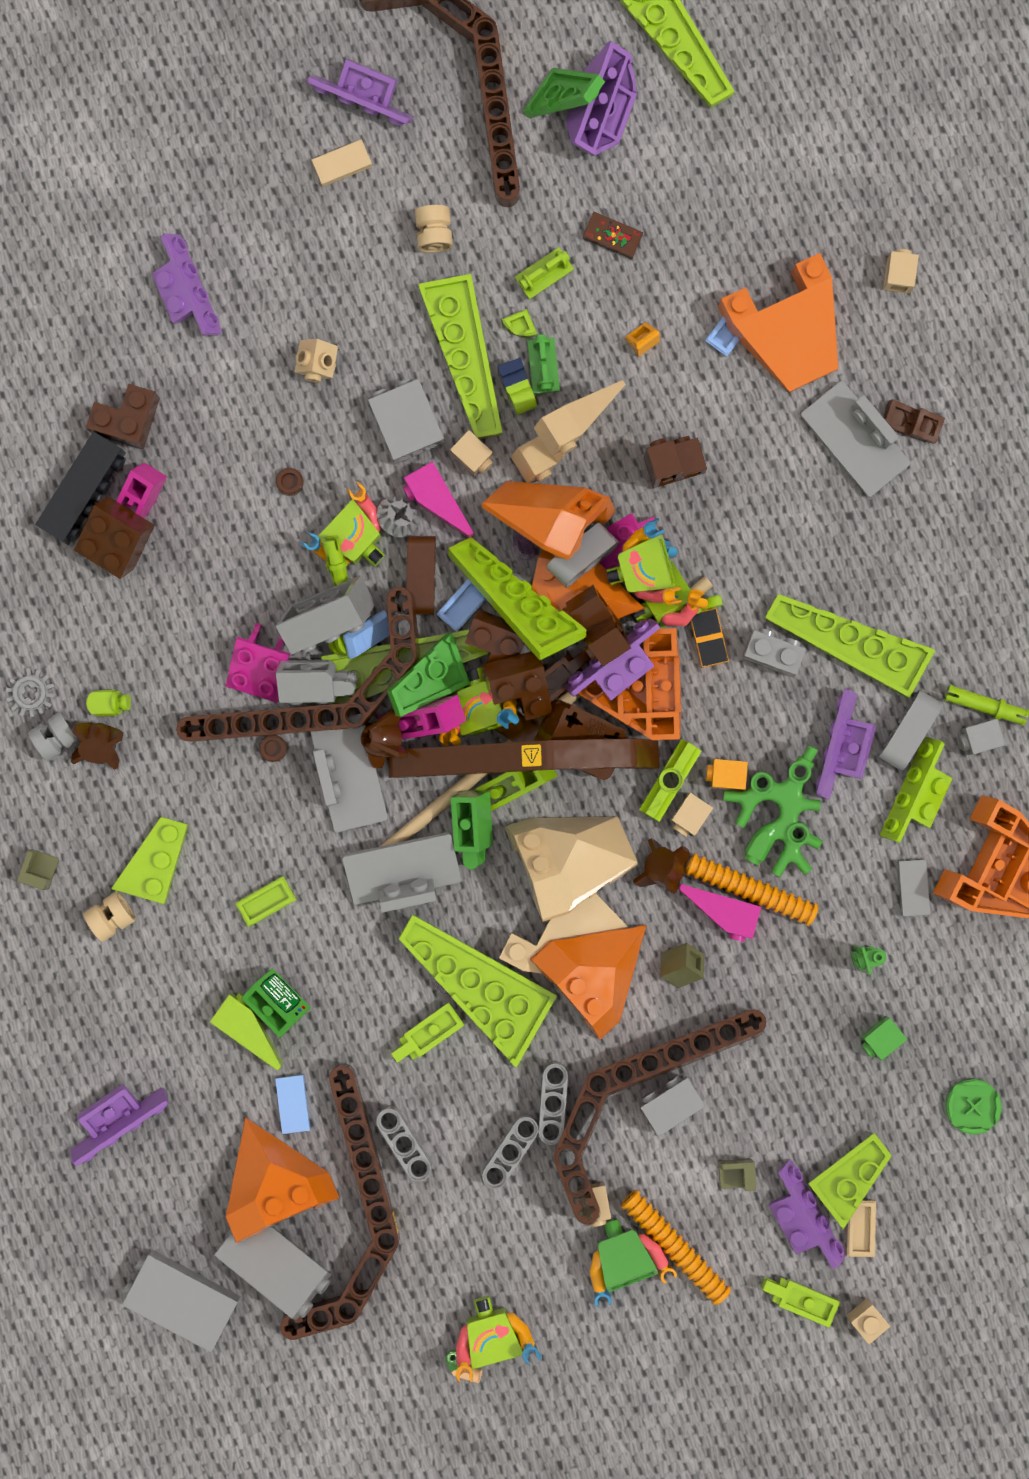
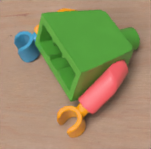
(625, 1260)

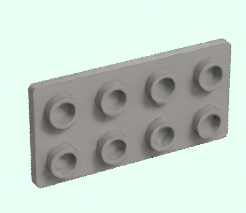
(856, 437)
(347, 778)
(402, 872)

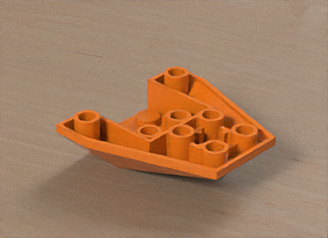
(549, 513)

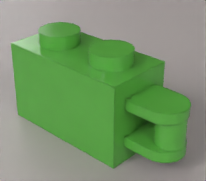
(472, 826)

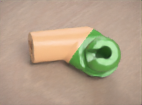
(451, 1361)

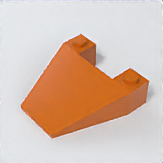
(792, 336)
(1001, 871)

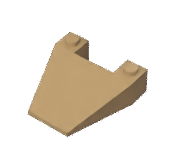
(560, 432)
(589, 917)

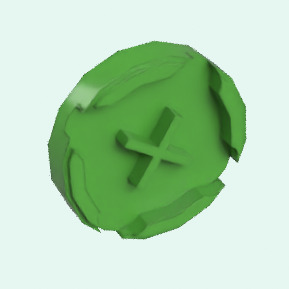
(973, 1106)

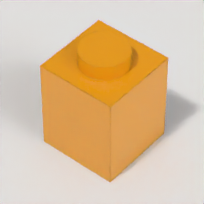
(727, 774)

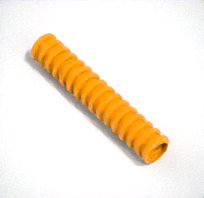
(751, 889)
(676, 1247)

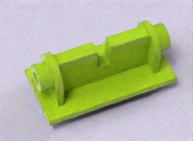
(544, 272)

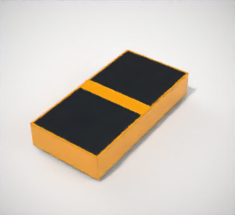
(709, 638)

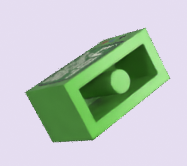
(275, 1003)

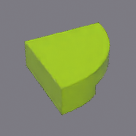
(520, 324)
(713, 602)

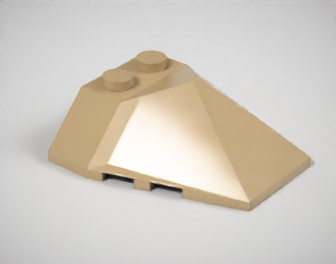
(570, 858)

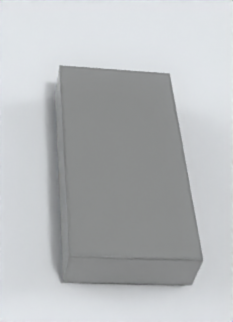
(913, 887)

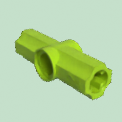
(680, 765)

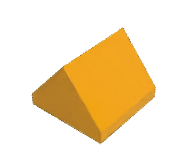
(643, 338)

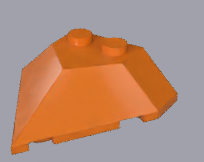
(615, 595)
(654, 699)
(594, 973)
(272, 1184)

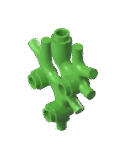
(791, 803)

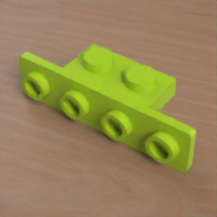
(920, 792)

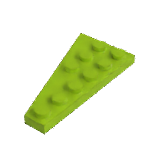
(491, 994)

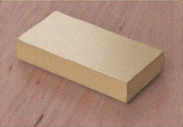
(342, 163)
(862, 1231)

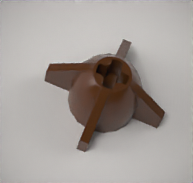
(383, 740)
(96, 743)
(663, 867)

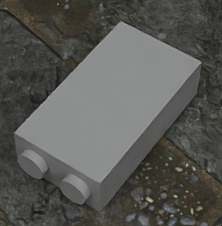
(277, 1270)
(180, 1300)

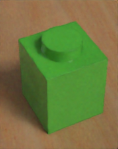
(882, 1038)

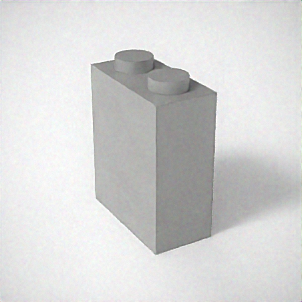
(406, 420)

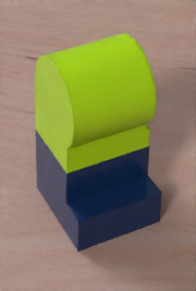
(517, 386)

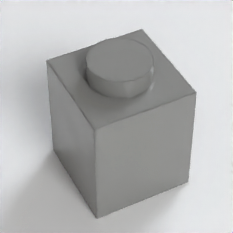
(981, 737)

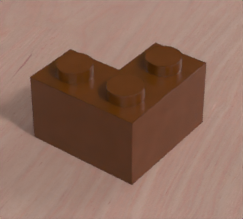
(131, 422)
(674, 460)
(604, 631)
(494, 636)
(521, 679)

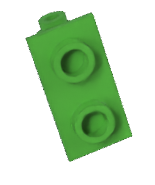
(543, 365)
(867, 958)

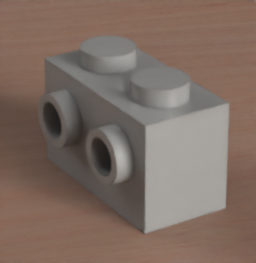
(774, 653)
(671, 1105)

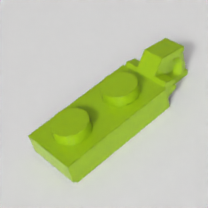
(428, 1033)
(802, 1300)

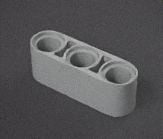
(595, 546)
(912, 729)
(547, 1115)
(408, 1156)
(506, 1164)

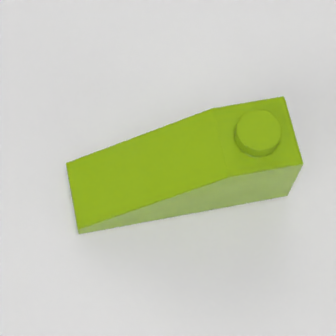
(514, 784)
(246, 1028)

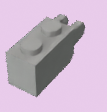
(313, 682)

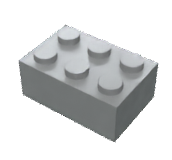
(326, 615)

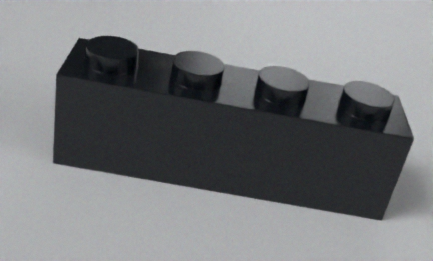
(81, 488)

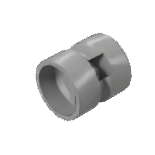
(53, 736)

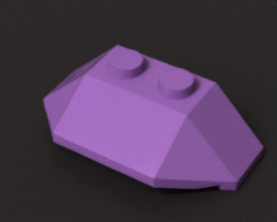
(602, 121)

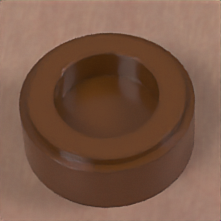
(289, 481)
(273, 748)

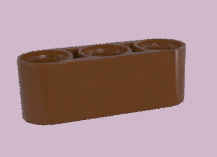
(421, 572)

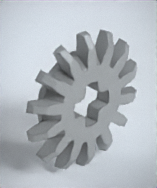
(19, 689)

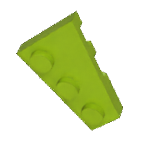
(154, 863)
(850, 1178)

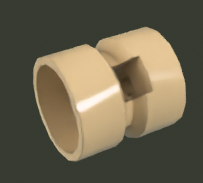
(433, 224)
(102, 923)

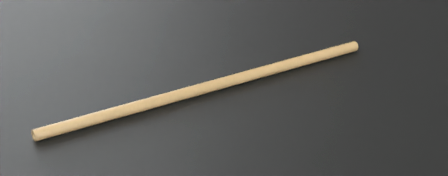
(470, 780)

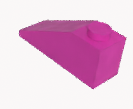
(141, 489)
(434, 496)
(432, 718)
(728, 913)

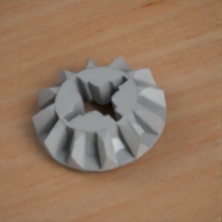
(404, 526)

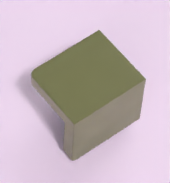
(38, 869)
(682, 965)
(737, 1174)

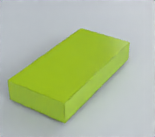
(266, 901)

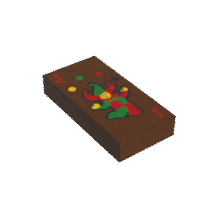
(612, 235)

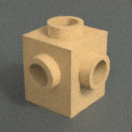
(316, 360)

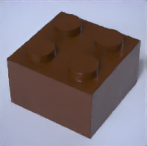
(114, 537)

